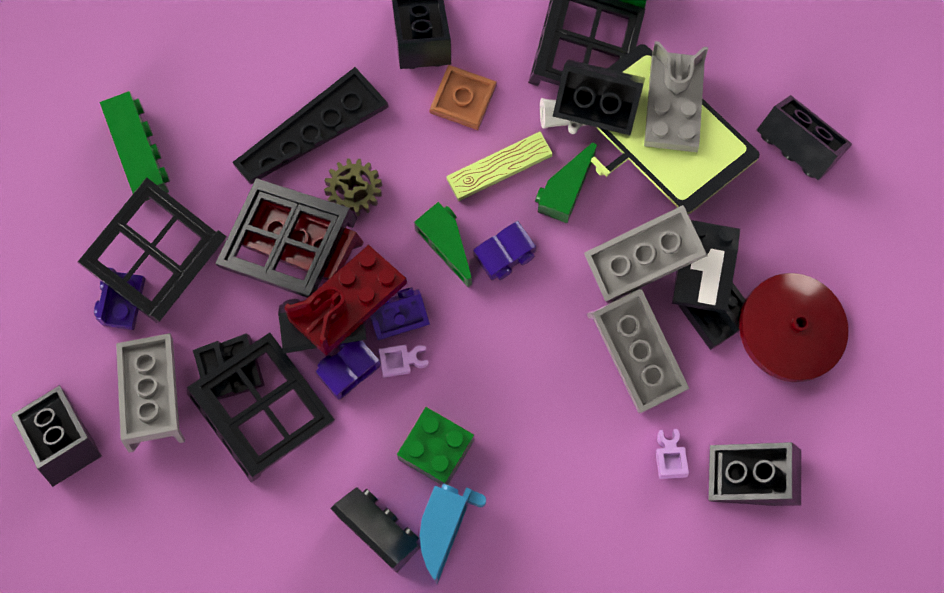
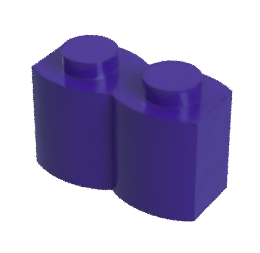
(504, 251)
(347, 368)

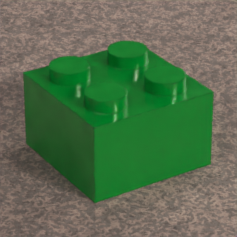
(435, 447)

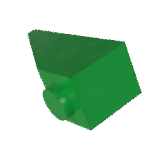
(564, 187)
(442, 234)

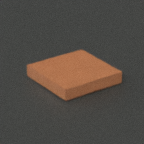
(463, 97)

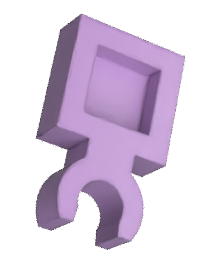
(397, 360)
(670, 458)

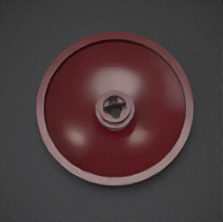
(777, 342)

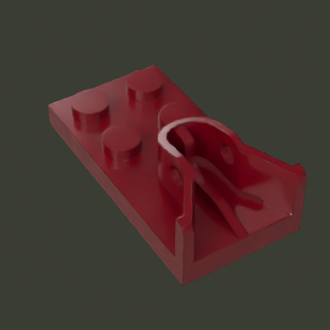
(308, 231)
(346, 300)

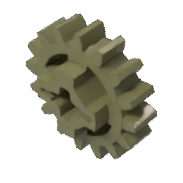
(353, 176)

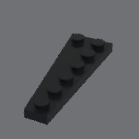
(322, 119)

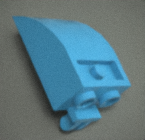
(441, 524)

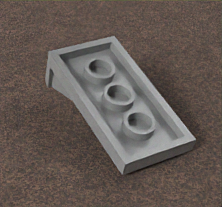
(675, 100)
(645, 254)
(639, 350)
(147, 390)

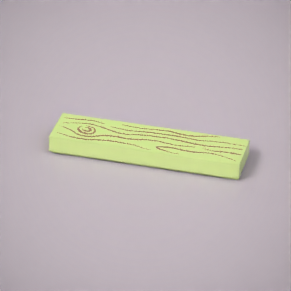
(499, 166)

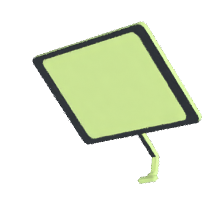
(680, 175)

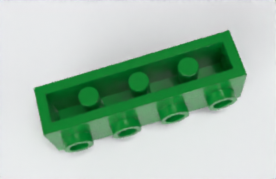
(133, 142)

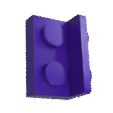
(113, 309)
(400, 314)

